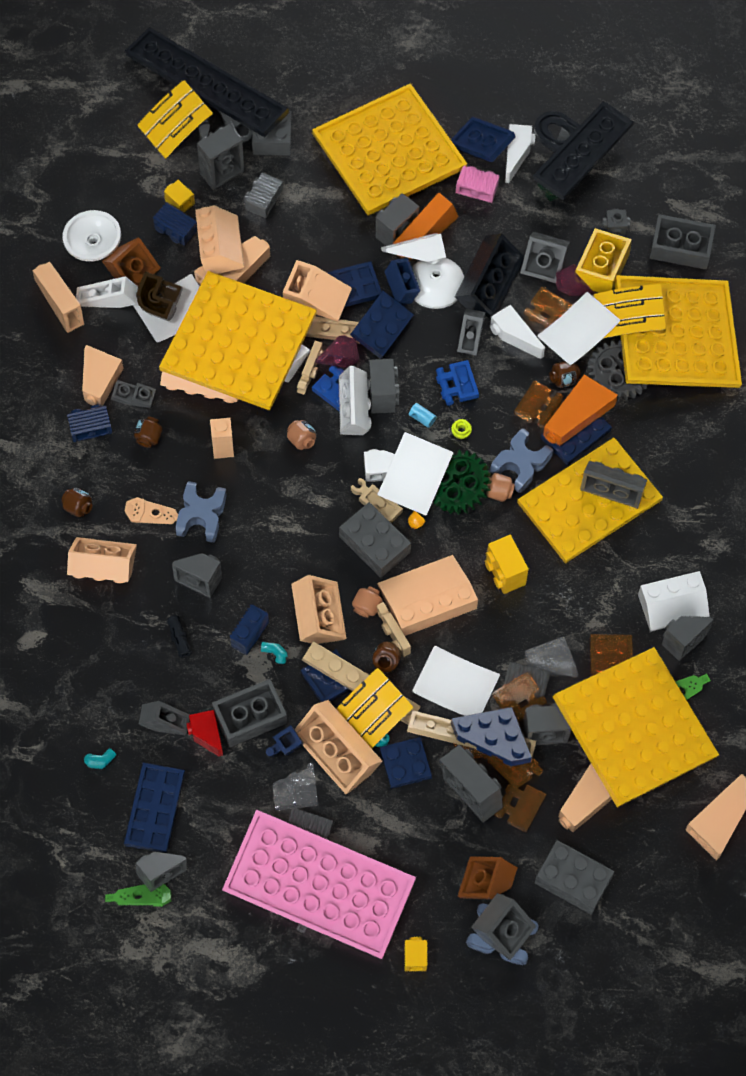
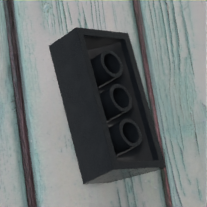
(490, 275)

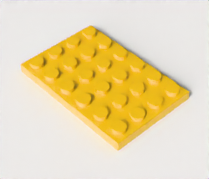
(578, 519)

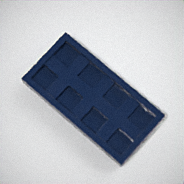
(361, 280)
(154, 808)

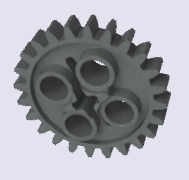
(606, 375)

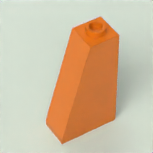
(432, 219)
(580, 408)

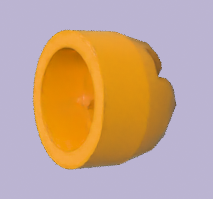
(416, 520)

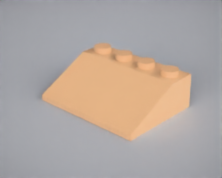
(428, 595)

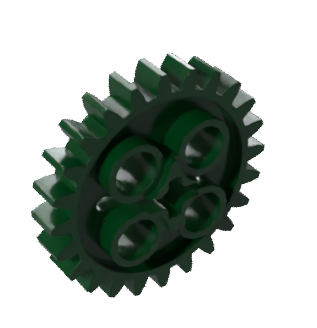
(466, 496)

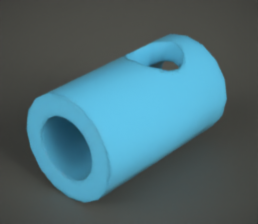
(422, 415)

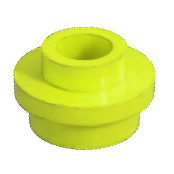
(461, 424)

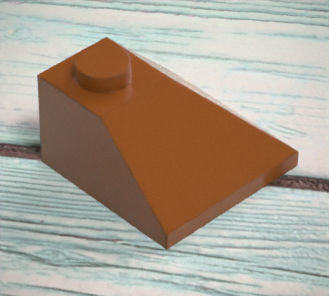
(131, 261)
(486, 877)

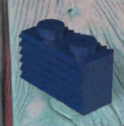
(175, 224)
(402, 281)
(89, 423)
(249, 629)

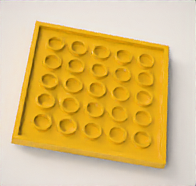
(389, 148)
(238, 340)
(697, 340)
(635, 726)

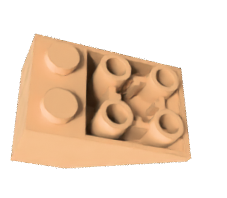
(317, 290)

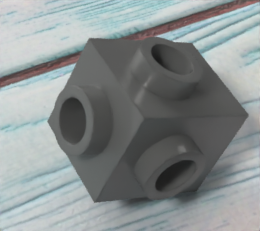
(616, 222)

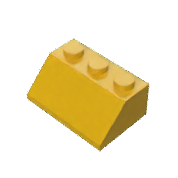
(603, 260)

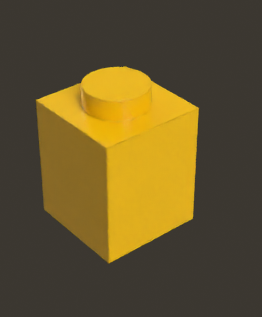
(179, 196)
(415, 954)

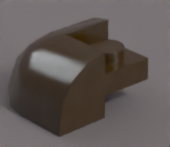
(158, 296)

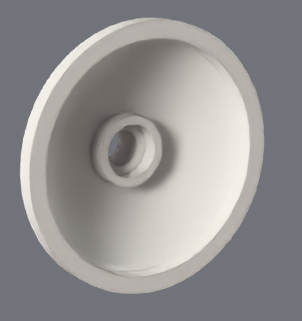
(89, 228)
(440, 290)

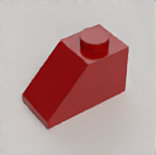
(205, 731)

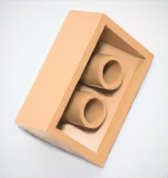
(101, 560)
(318, 610)

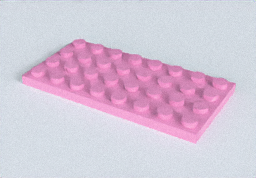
(319, 884)

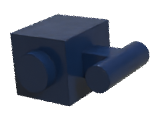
(287, 742)

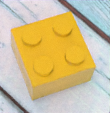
(506, 564)

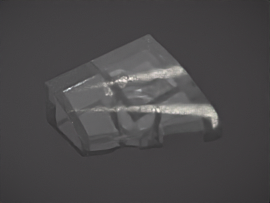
(552, 657)
(296, 790)

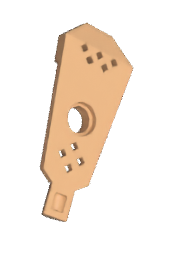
(145, 512)

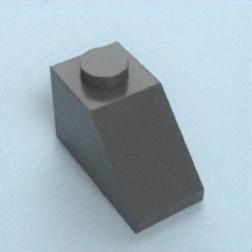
(471, 331)
(163, 718)
(159, 868)

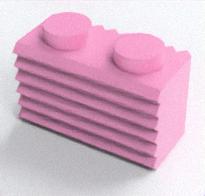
(477, 184)

